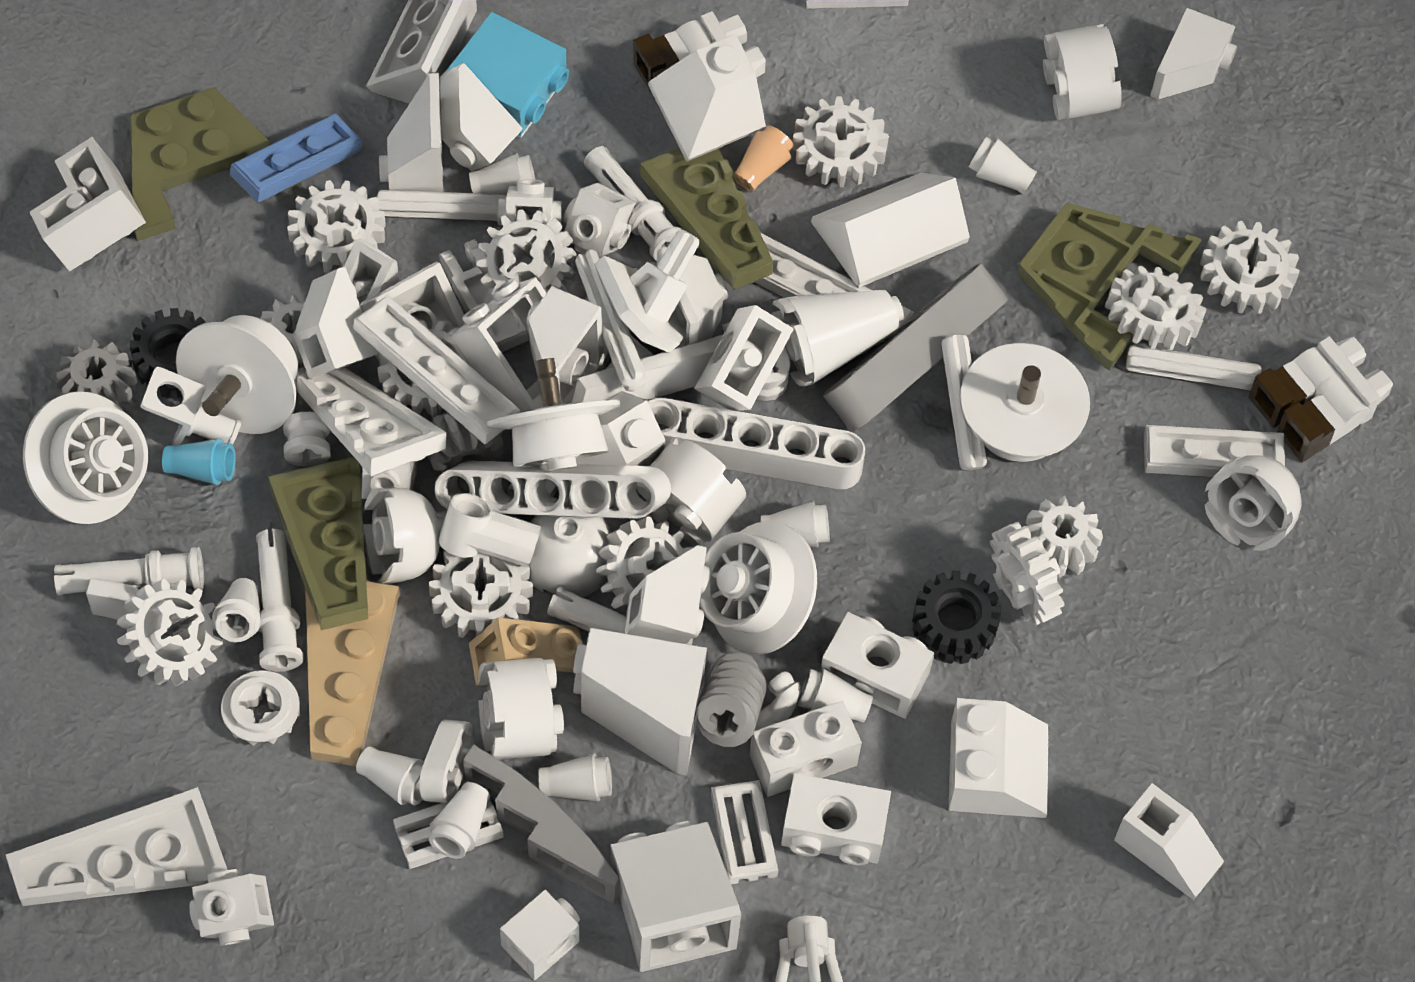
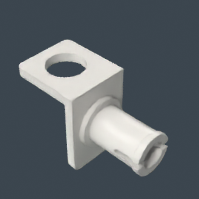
(190, 412)

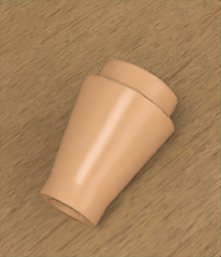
(764, 156)

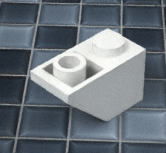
(326, 326)
(669, 599)
(1169, 841)

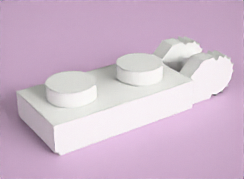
(508, 329)

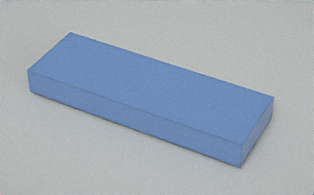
(296, 157)

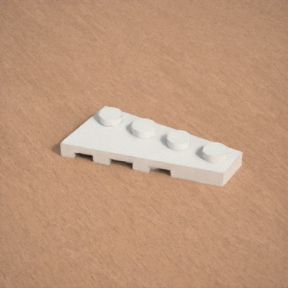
(368, 421)
(130, 853)

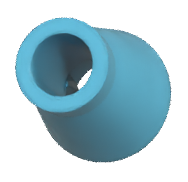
(204, 460)

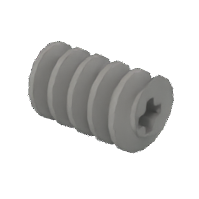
(731, 700)

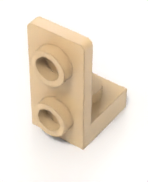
(525, 639)

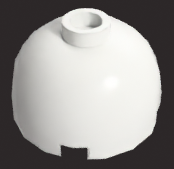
(1253, 501)
(402, 534)
(569, 554)

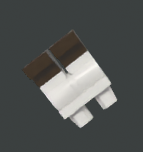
(661, 53)
(1320, 395)

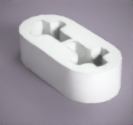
(444, 762)

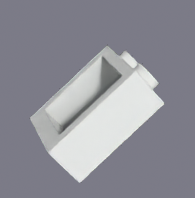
(483, 352)

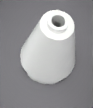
(835, 329)

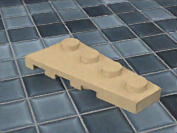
(345, 676)

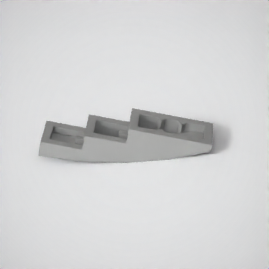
(552, 834)

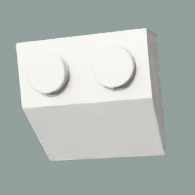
(997, 760)

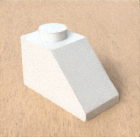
(1194, 55)
(473, 119)

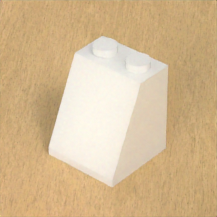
(642, 692)
(675, 895)

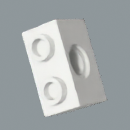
(744, 358)
(893, 685)
(805, 745)
(859, 806)

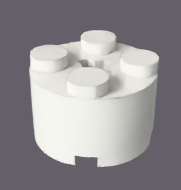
(1083, 71)
(699, 494)
(519, 708)

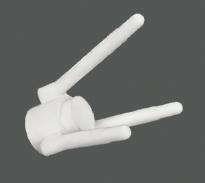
(808, 946)

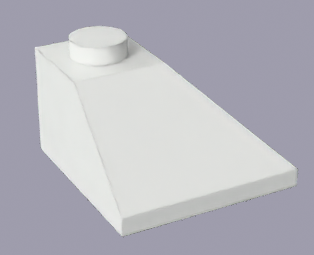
(710, 98)
(416, 144)
(701, 302)
(570, 333)
(630, 436)

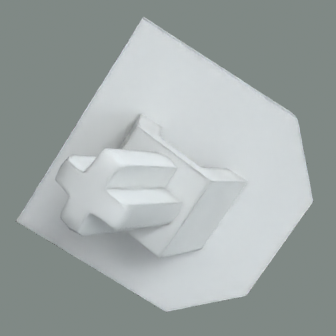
(649, 296)

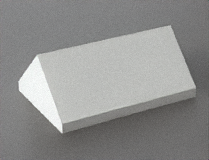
(421, 45)
(895, 226)

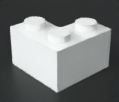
(90, 211)

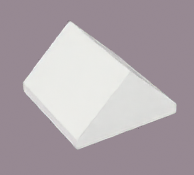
(425, 297)

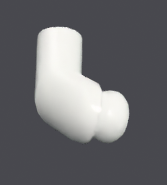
(781, 708)

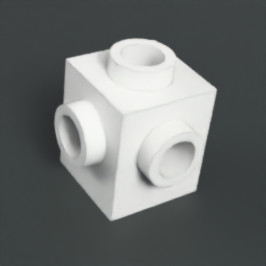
(532, 194)
(599, 220)
(231, 906)

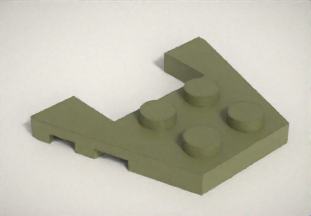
(184, 144)
(1078, 262)

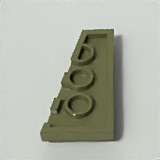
(713, 210)
(325, 532)

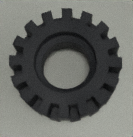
(155, 336)
(962, 593)

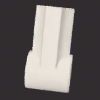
(475, 528)

